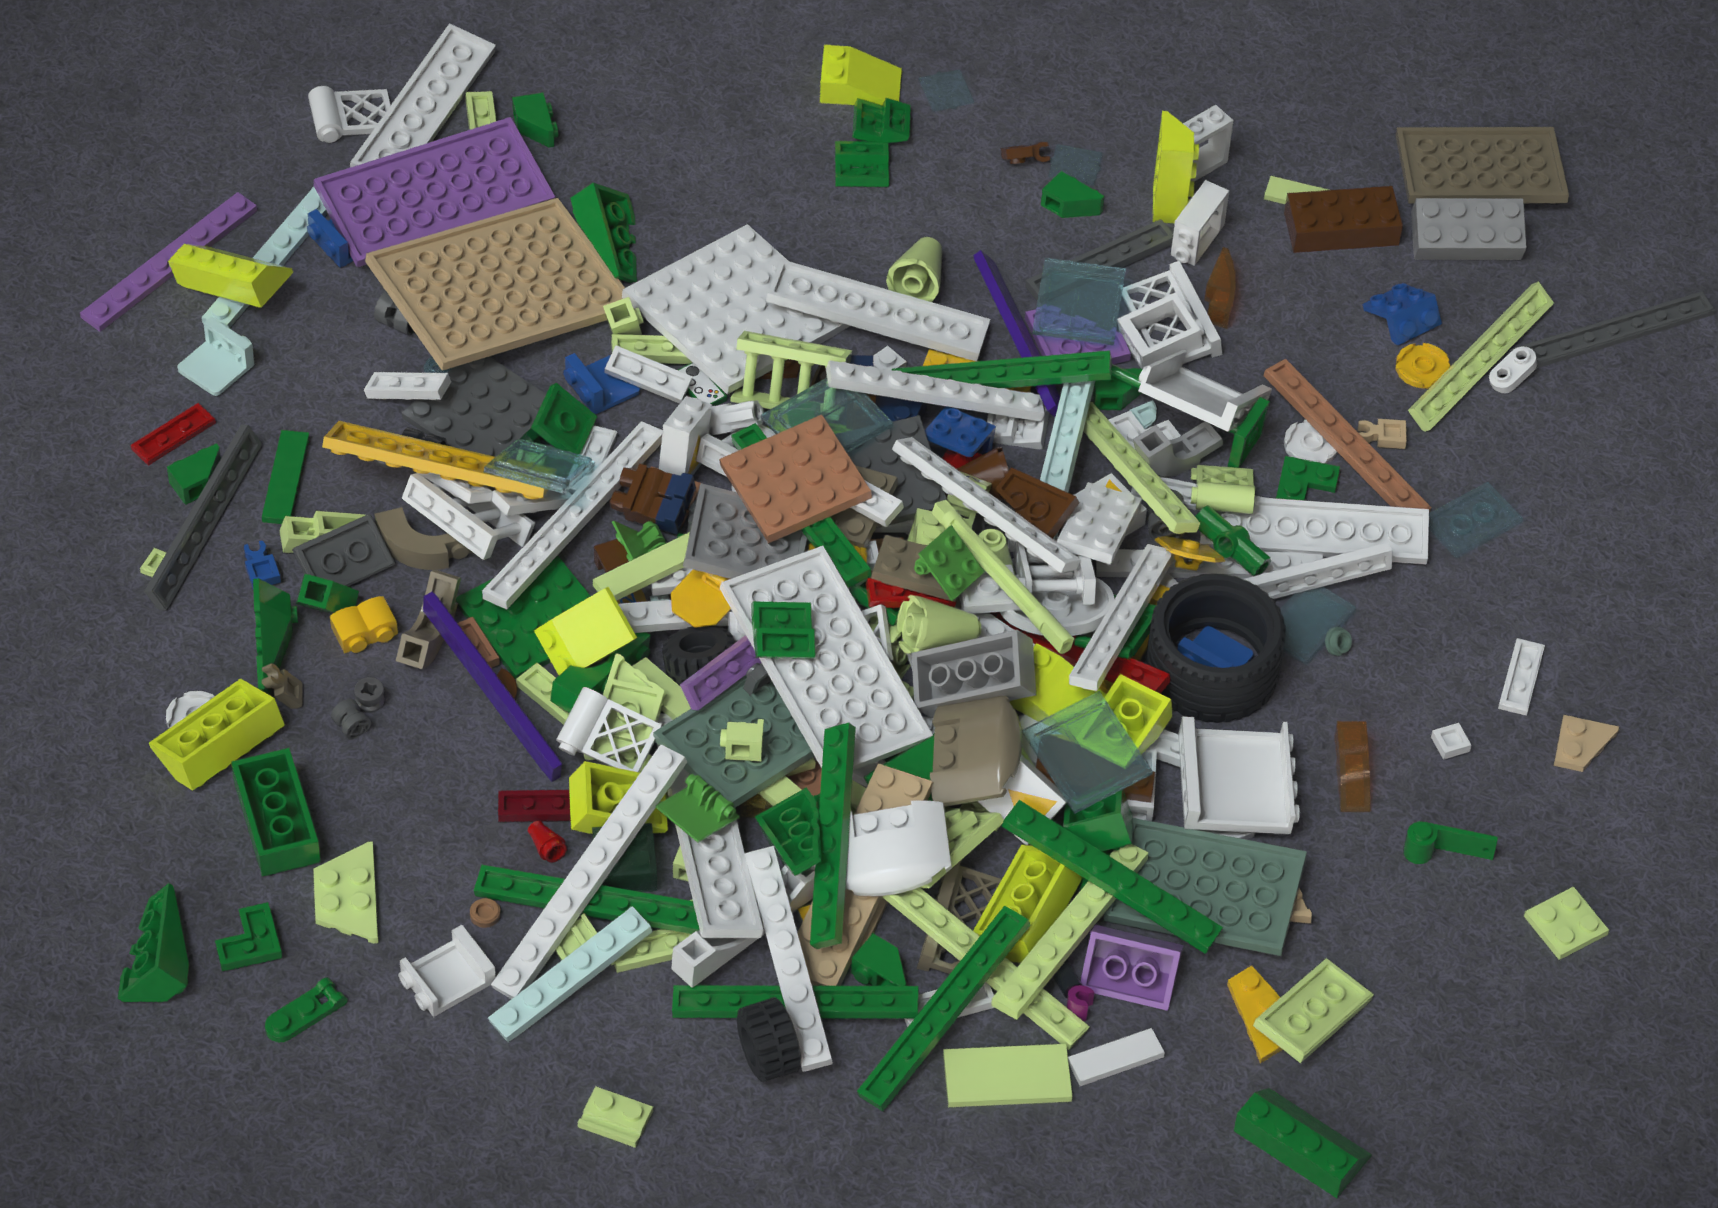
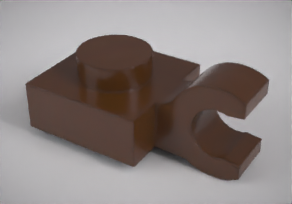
(1017, 154)

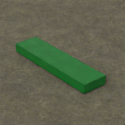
(285, 476)

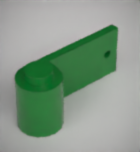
(1425, 836)

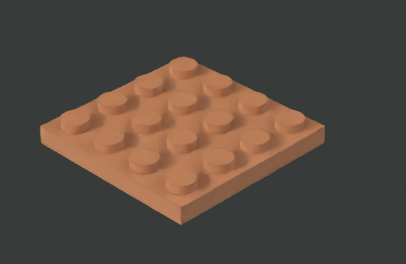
(795, 478)

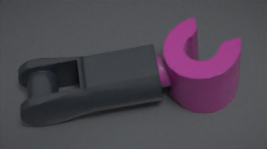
(1078, 996)

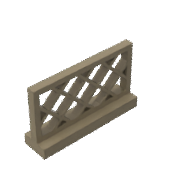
(947, 897)

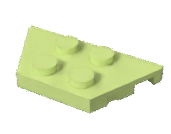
(634, 691)
(347, 893)

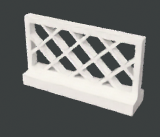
(1182, 286)

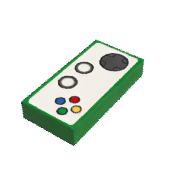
(703, 387)

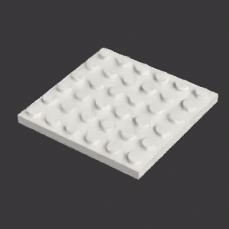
(716, 296)

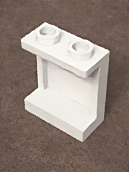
(448, 973)

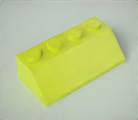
(1173, 169)
(227, 274)
(217, 733)
(1035, 889)

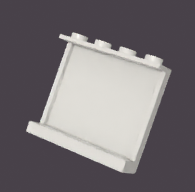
(1196, 394)
(1237, 779)

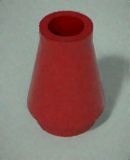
(547, 842)

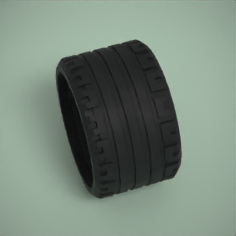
(1224, 603)

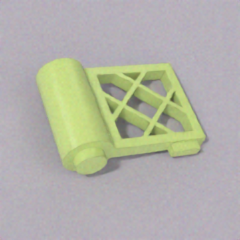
(1233, 496)

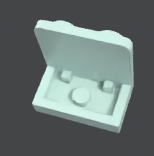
(219, 359)

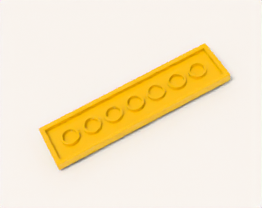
(422, 456)

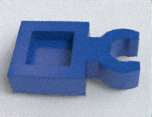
(260, 565)

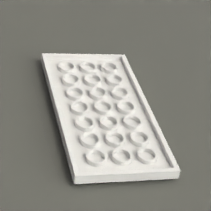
(850, 669)

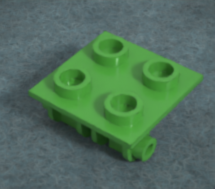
(640, 542)
(949, 563)
(698, 809)

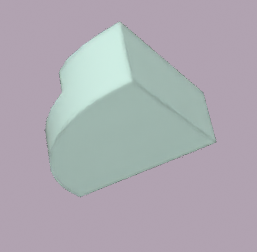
(1145, 414)

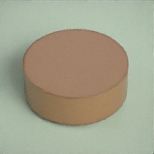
(485, 912)

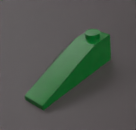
(605, 220)
(273, 626)
(794, 831)
(160, 953)

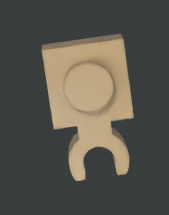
(1387, 433)

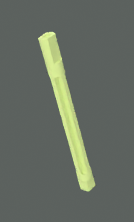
(1037, 614)

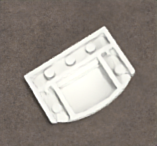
(897, 848)

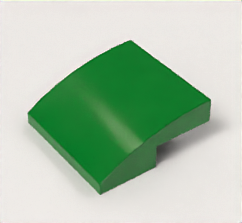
(881, 122)
(861, 154)
(783, 630)

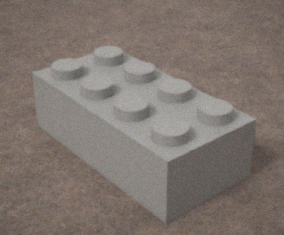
(1468, 229)
(974, 671)

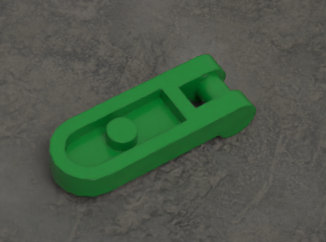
(304, 1011)

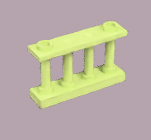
(781, 350)

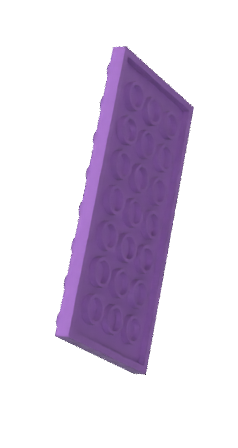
(432, 188)

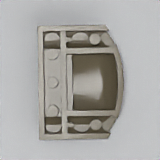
(974, 750)

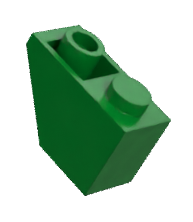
(534, 117)
(1071, 198)
(1114, 393)
(192, 473)
(325, 594)
(878, 963)

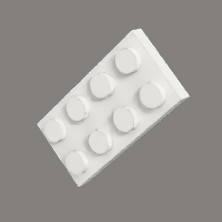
(1099, 522)

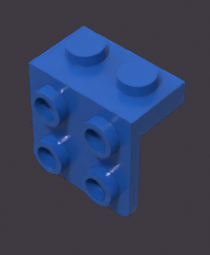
(328, 238)
(1407, 311)
(596, 387)
(961, 432)
(1215, 649)

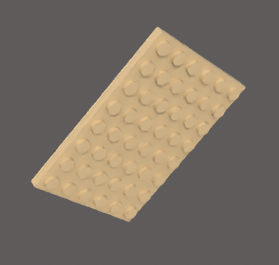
(497, 283)

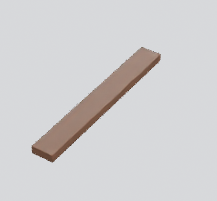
(1343, 437)

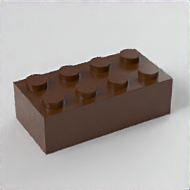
(1343, 219)

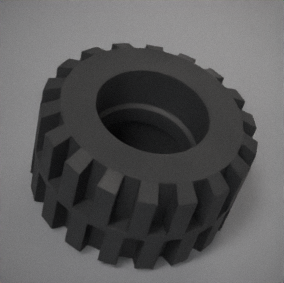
(693, 649)
(768, 1039)

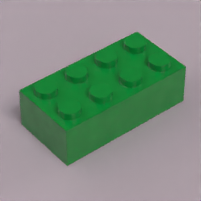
(275, 812)

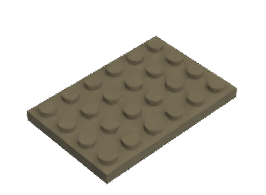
(1482, 163)

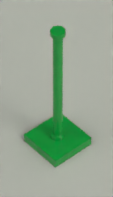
(1245, 435)

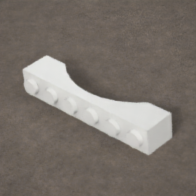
(699, 957)

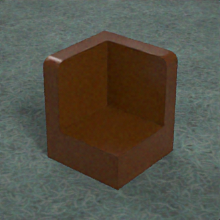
(610, 555)

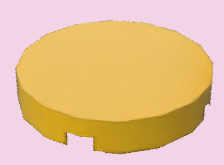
(1421, 364)

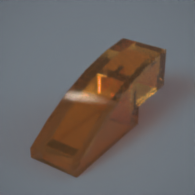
(1221, 290)
(1352, 766)

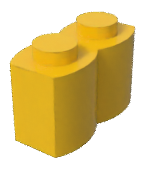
(364, 624)

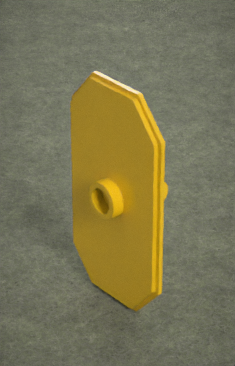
(1189, 549)
(699, 599)

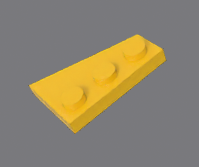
(1252, 998)

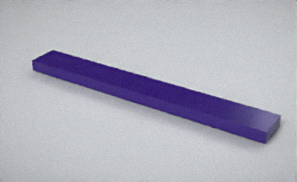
(1014, 323)
(492, 687)

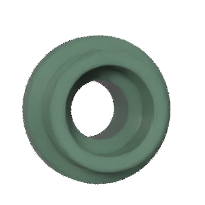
(1338, 641)

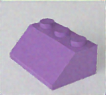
(1131, 967)

